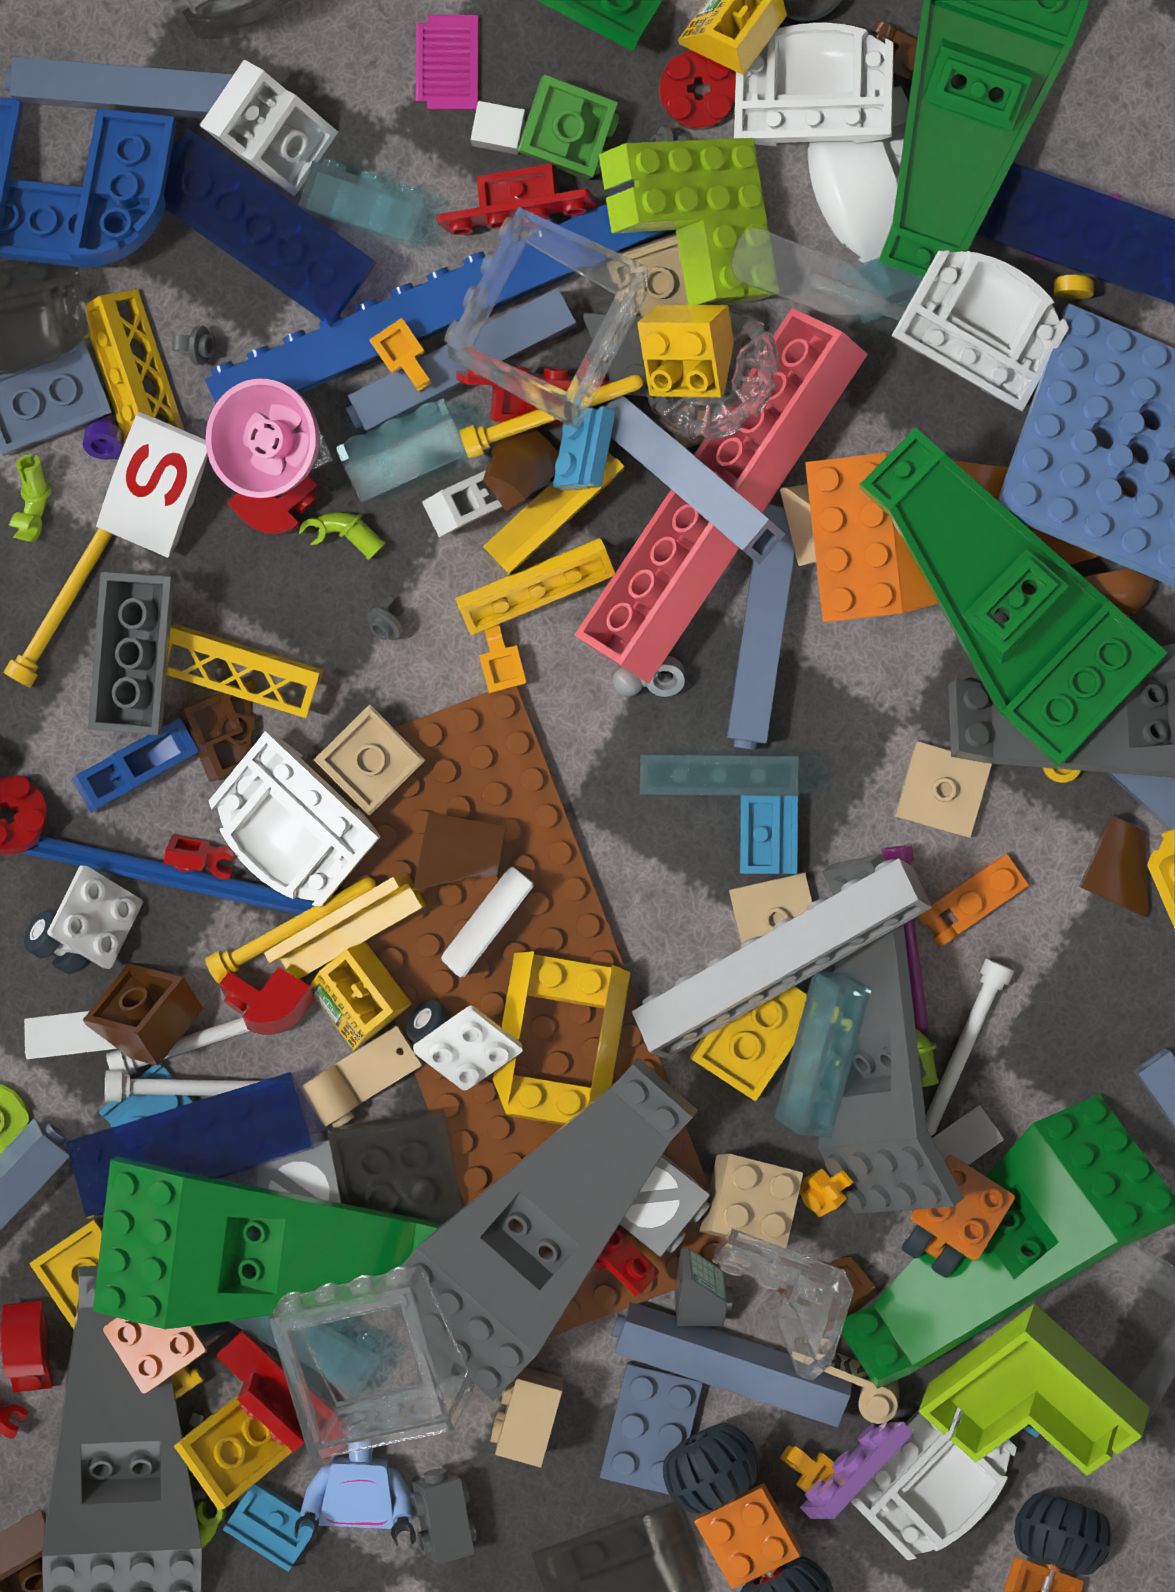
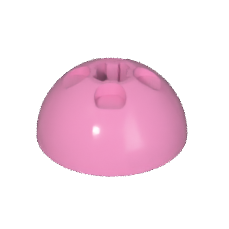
(244, 442)

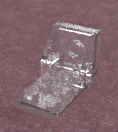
(812, 1298)

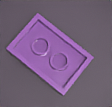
(855, 1469)

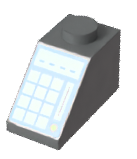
(700, 1291)

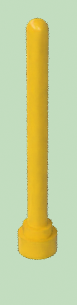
(479, 439)
(25, 666)
(223, 962)

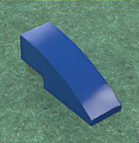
(134, 765)

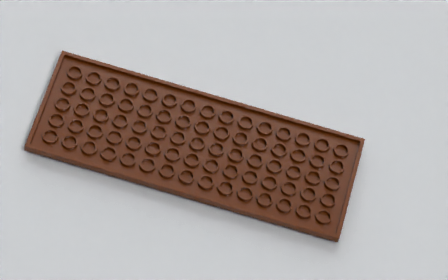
(492, 771)

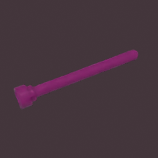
(905, 853)

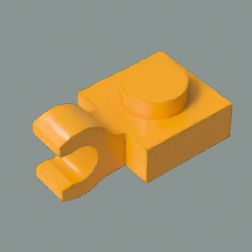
(400, 350)
(501, 665)
(823, 1192)
(810, 1469)

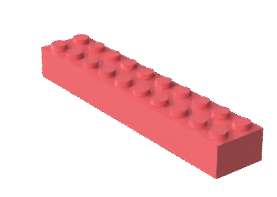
(681, 550)

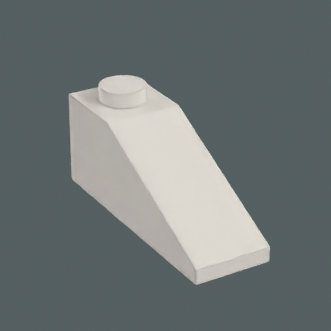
(462, 504)

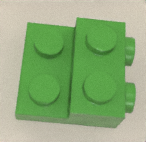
(568, 127)

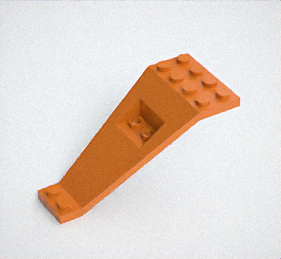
(861, 555)

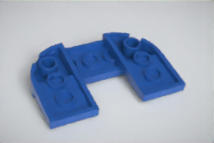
(106, 216)

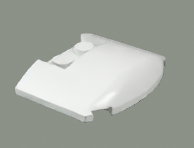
(817, 87)
(859, 184)
(983, 324)
(290, 823)
(931, 1490)

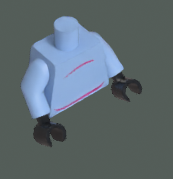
(358, 1494)

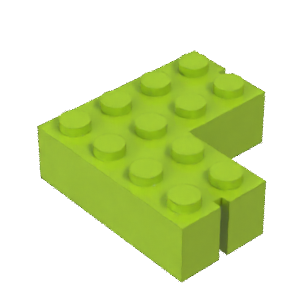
(704, 193)
(1041, 1379)

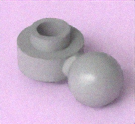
(660, 685)

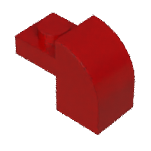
(275, 515)
(274, 1007)
(25, 1346)

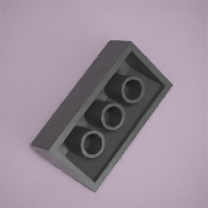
(131, 653)

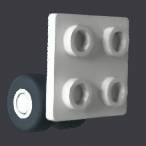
(87, 924)
(460, 1046)

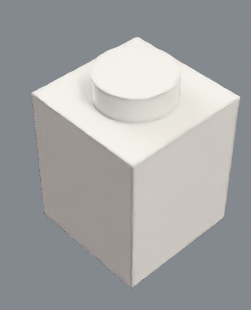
(498, 127)

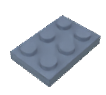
(50, 400)
(649, 1421)

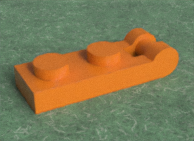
(974, 899)

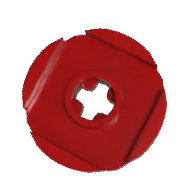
(682, 105)
(29, 821)

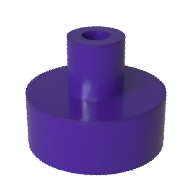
(103, 439)

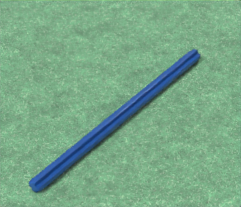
(166, 875)

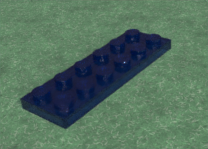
(263, 229)
(1084, 232)
(199, 1138)

